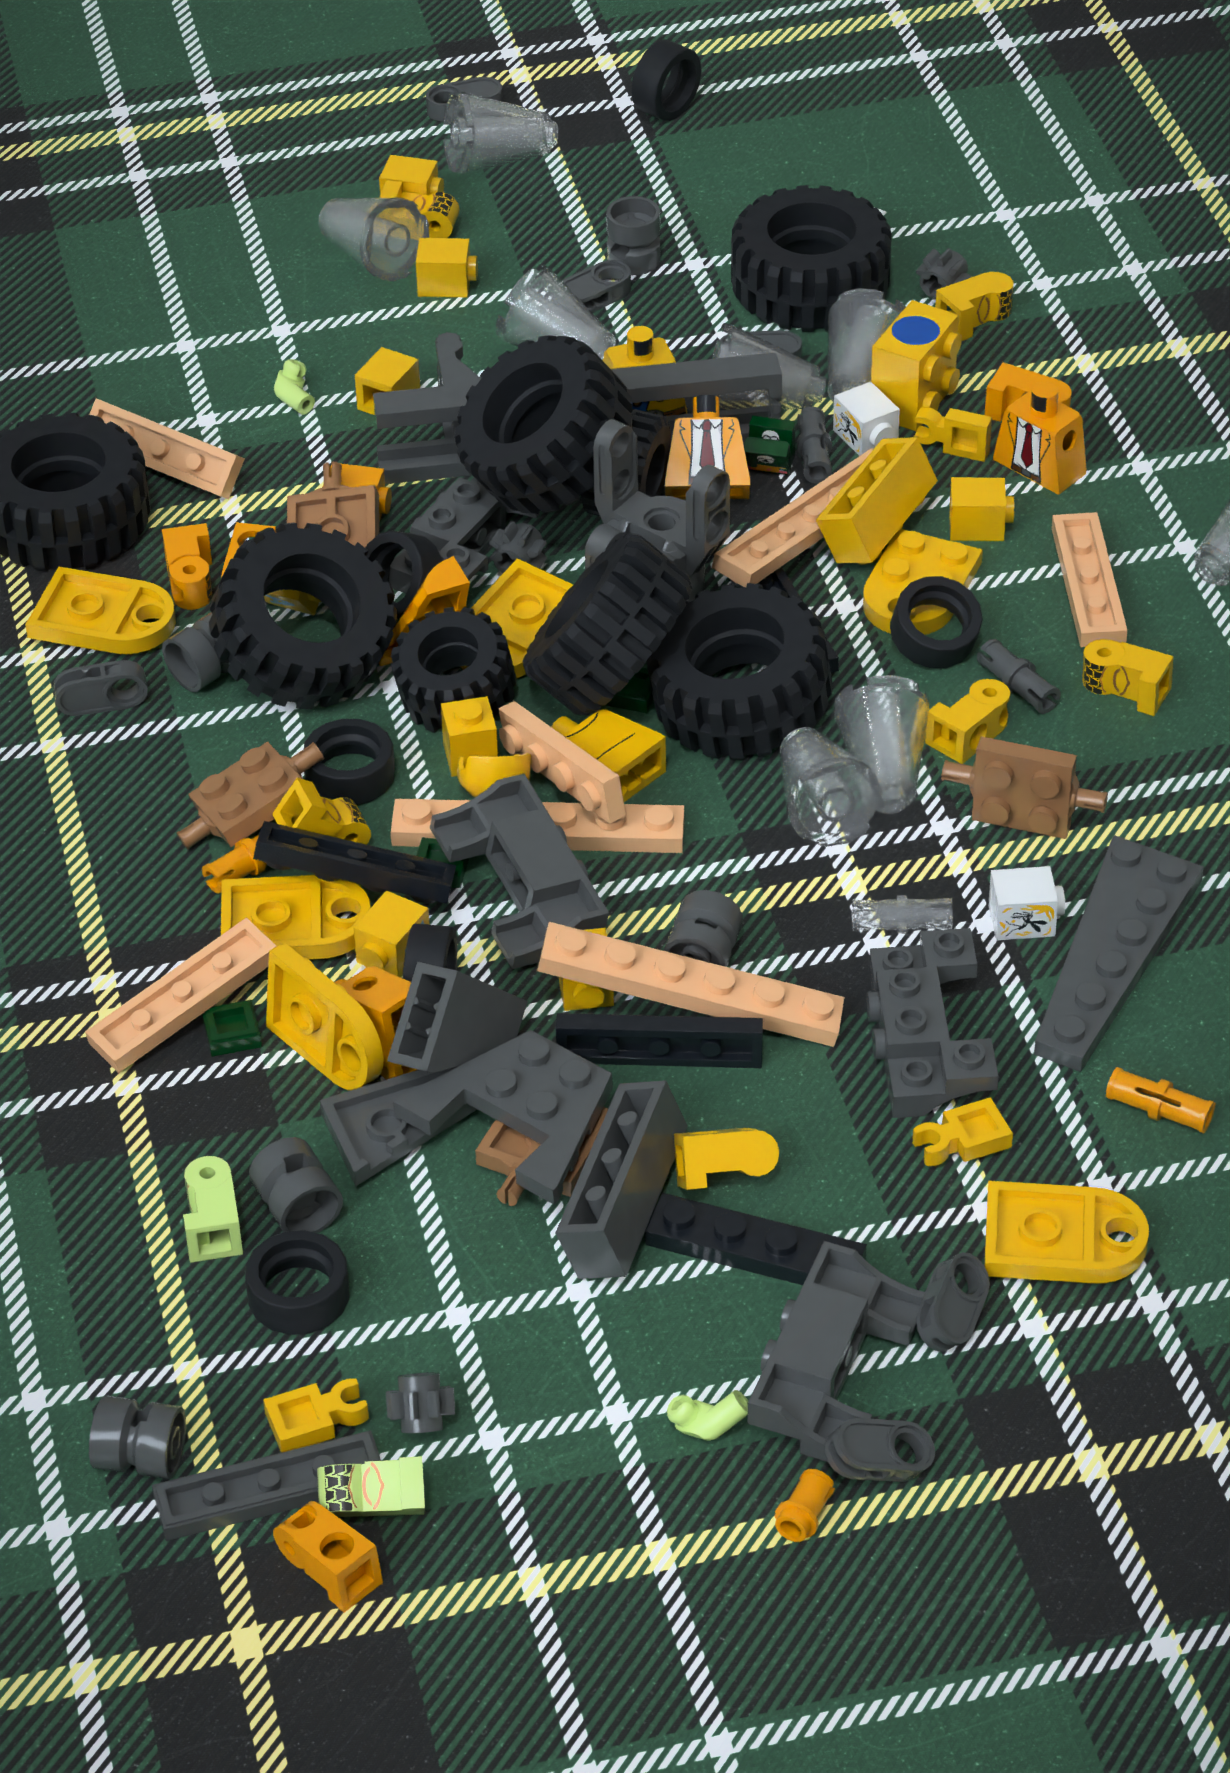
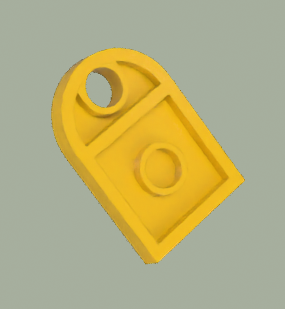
(910, 558)
(521, 605)
(102, 612)
(297, 911)
(321, 1020)
(1061, 1233)

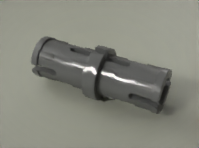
(814, 444)
(1019, 676)

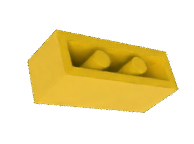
(877, 500)

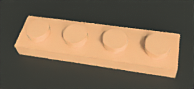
(176, 452)
(1088, 578)
(562, 762)
(181, 995)

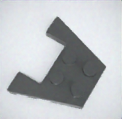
(529, 1088)

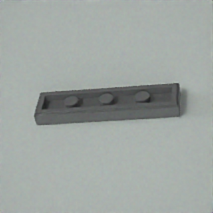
(253, 1486)

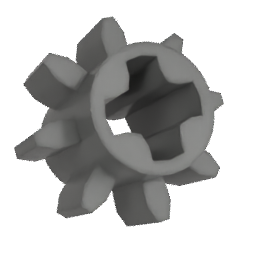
(941, 271)
(518, 542)
(420, 1402)

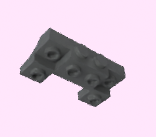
(459, 526)
(530, 861)
(912, 1024)
(820, 1341)

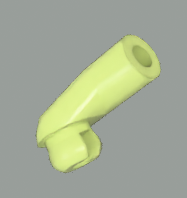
(290, 385)
(705, 1420)

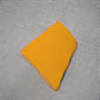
(442, 588)

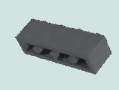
(621, 1180)

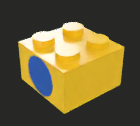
(917, 360)

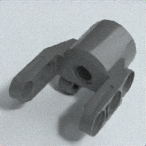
(680, 529)

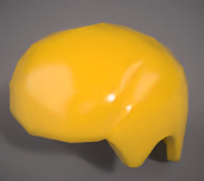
(480, 772)

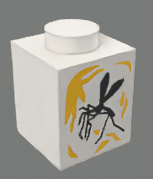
(865, 417)
(1024, 903)

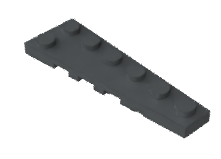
(1120, 932)

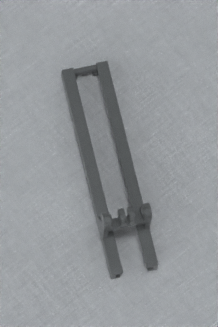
(644, 383)

